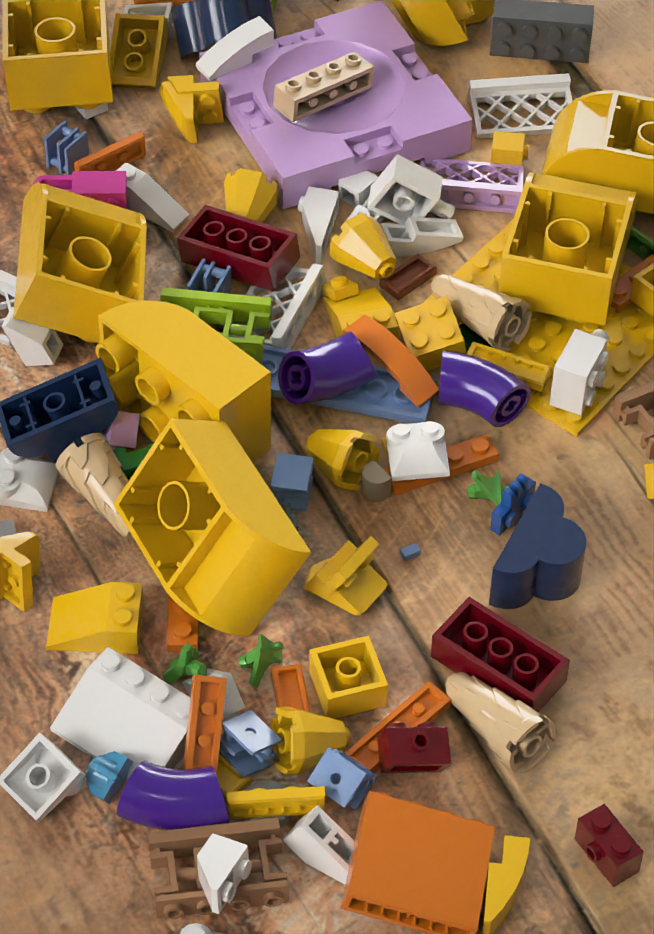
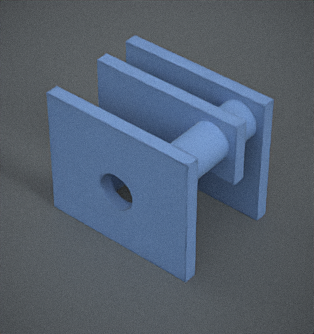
(71, 147)
(205, 278)
(292, 480)
(248, 744)
(343, 778)

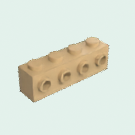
(323, 86)

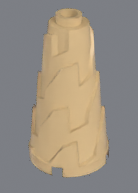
(486, 312)
(95, 475)
(506, 724)

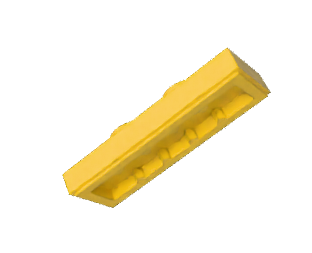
(529, 371)
(274, 802)

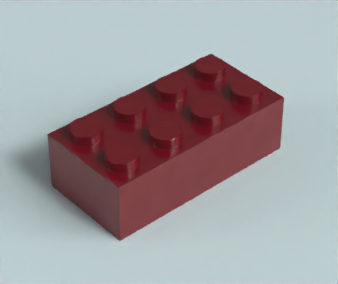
(253, 249)
(499, 654)

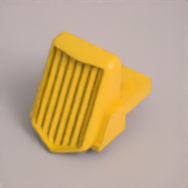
(192, 104)
(17, 565)
(347, 578)

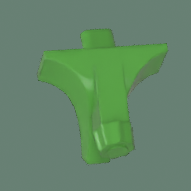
(486, 487)
(261, 658)
(185, 665)

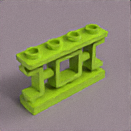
(225, 310)

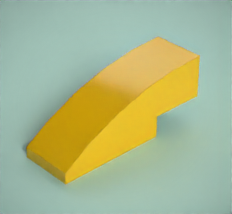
(504, 881)

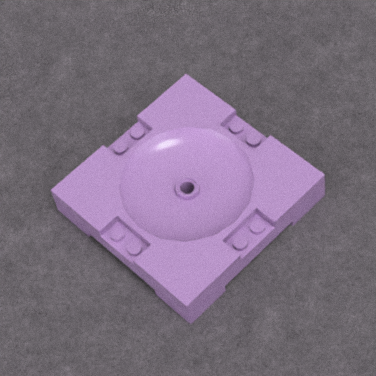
(401, 114)

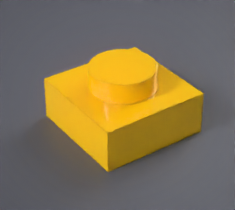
(340, 288)

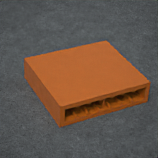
(418, 866)

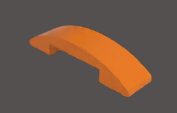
(396, 359)

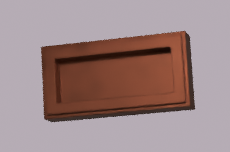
(408, 276)

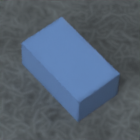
(410, 552)

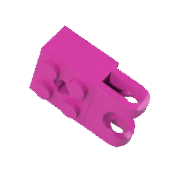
(98, 185)

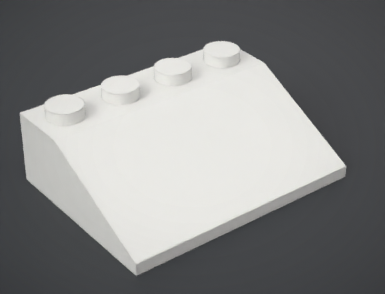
(125, 712)

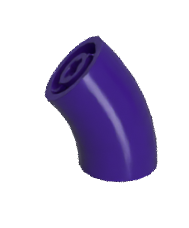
(325, 370)
(481, 388)
(172, 798)

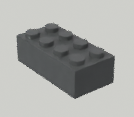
(542, 30)

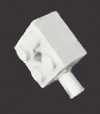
(408, 191)
(579, 371)

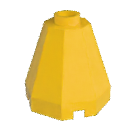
(250, 194)
(363, 247)
(342, 454)
(305, 738)

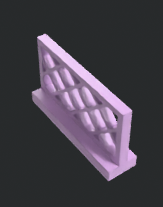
(481, 192)

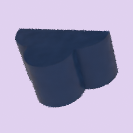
(205, 22)
(59, 412)
(541, 555)

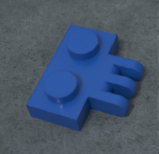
(513, 503)

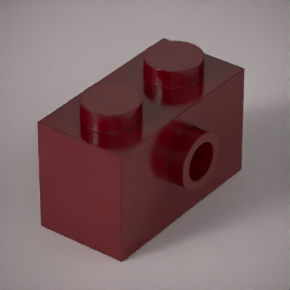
(413, 748)
(608, 845)

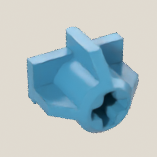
(107, 775)

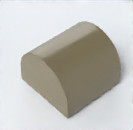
(375, 482)

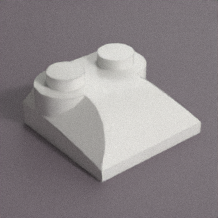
(417, 451)
(26, 481)
(41, 777)

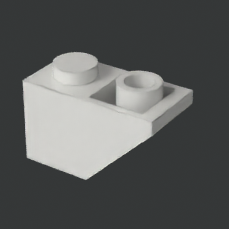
(356, 188)
(32, 342)
(221, 869)

